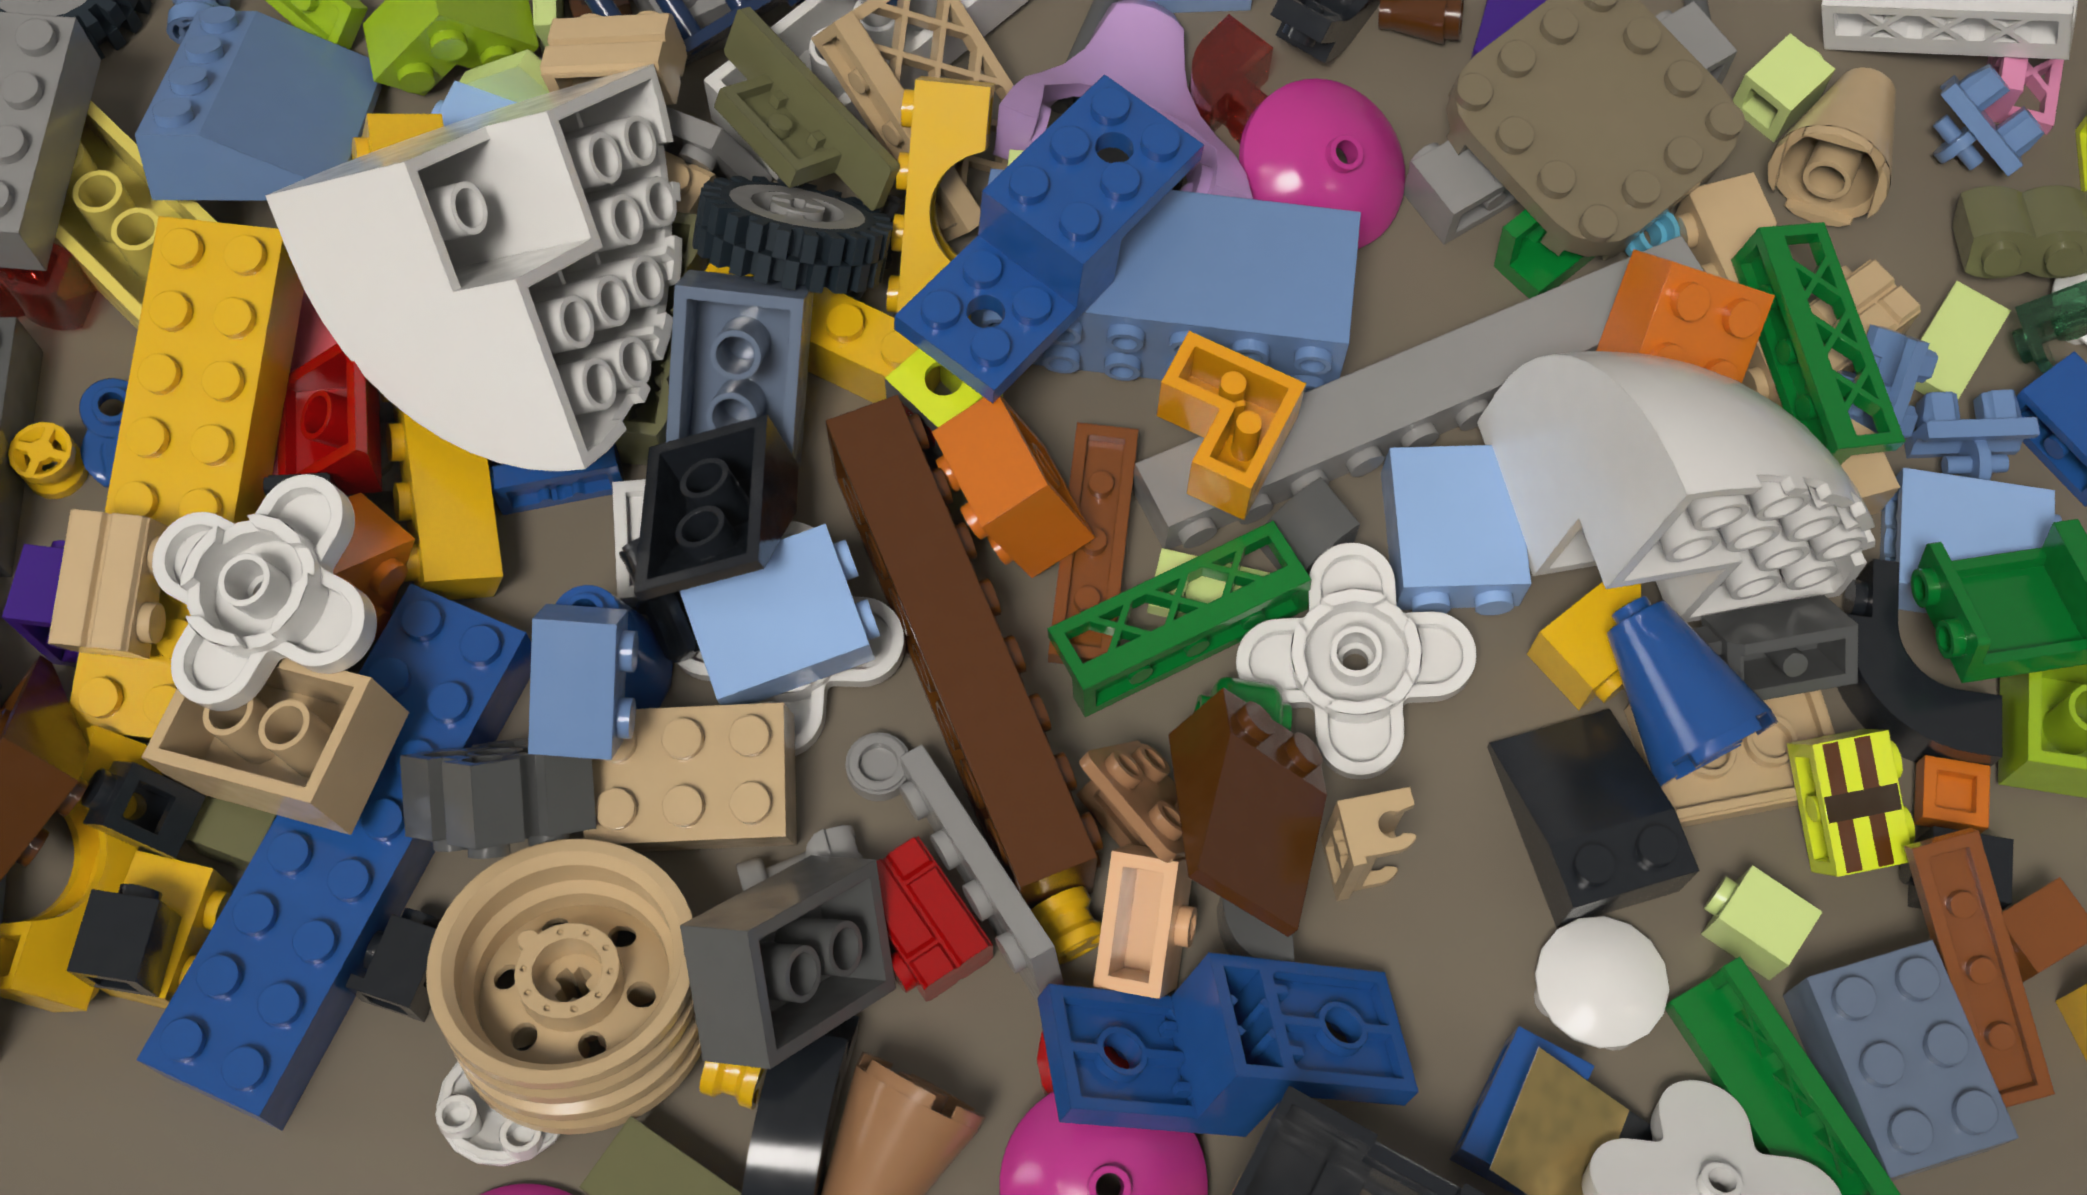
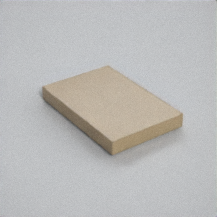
(1753, 775)

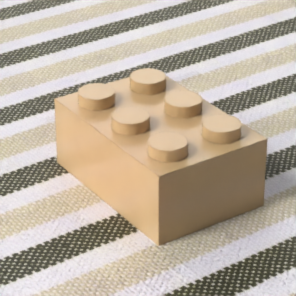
(295, 750)
(700, 780)

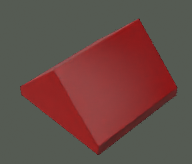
(332, 424)

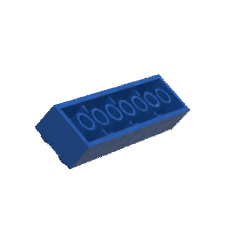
(302, 915)

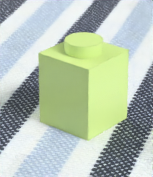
(1782, 87)
(1759, 921)

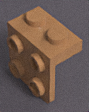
(1134, 798)

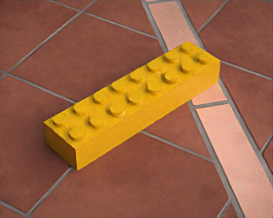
(194, 422)

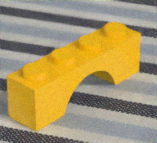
(946, 124)
(40, 948)

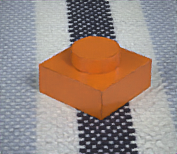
(1952, 794)

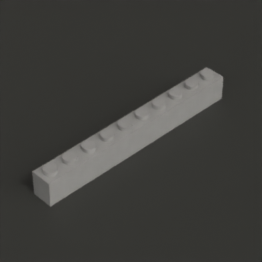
(1396, 401)

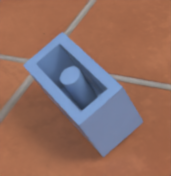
(580, 681)

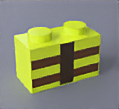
(1851, 801)

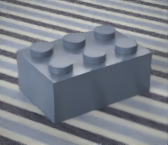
(738, 355)
(1902, 1059)

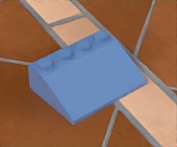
(251, 109)

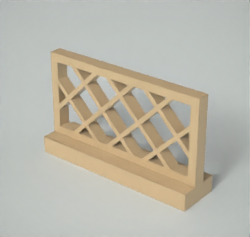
(878, 94)

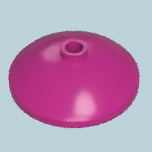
(1294, 160)
(1071, 1157)

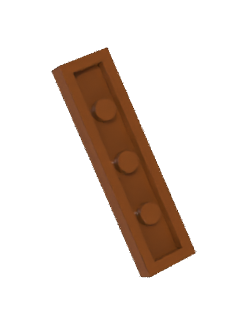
(1102, 489)
(1980, 959)

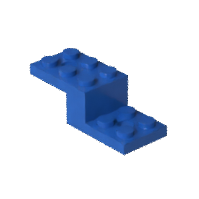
(1048, 237)
(1224, 1046)

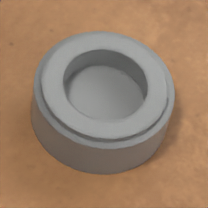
(875, 766)

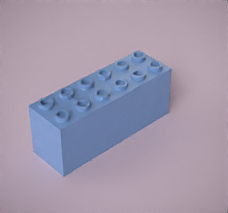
(1226, 268)

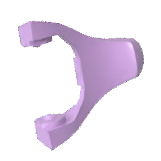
(1145, 54)

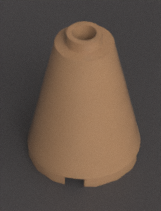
(896, 1133)

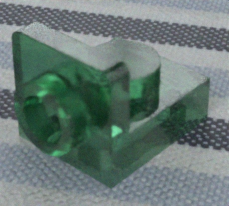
(2048, 318)

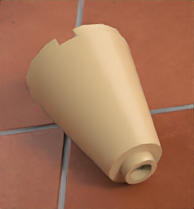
(1839, 152)

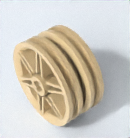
(504, 925)

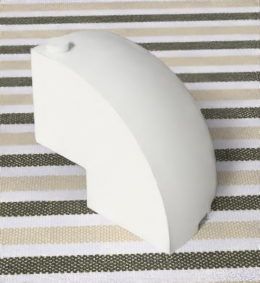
(503, 268)
(1673, 483)

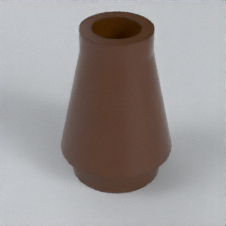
(1423, 18)

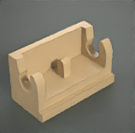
(1361, 833)

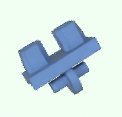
(1969, 100)
(1901, 364)
(1970, 445)

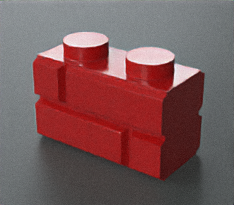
(927, 923)

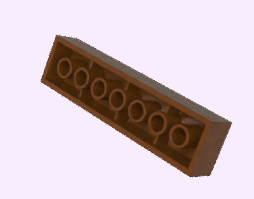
(959, 652)

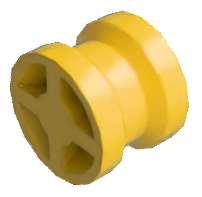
(41, 445)
(1069, 923)
(734, 1080)

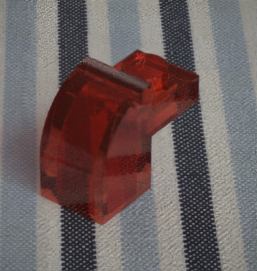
(1227, 75)

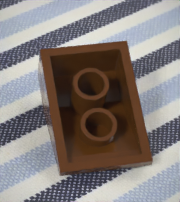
(38, 763)
(1248, 807)

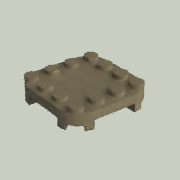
(1593, 121)

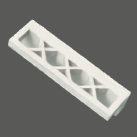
(1952, 27)

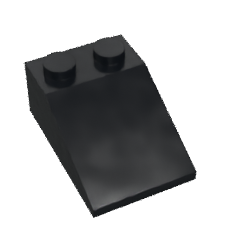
(714, 506)
(1592, 817)

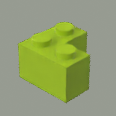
(422, 40)

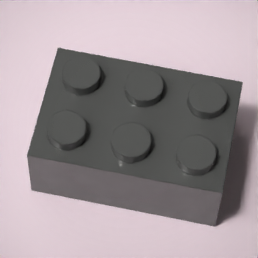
(788, 960)

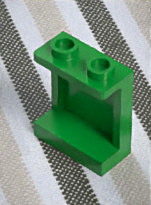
(2009, 608)

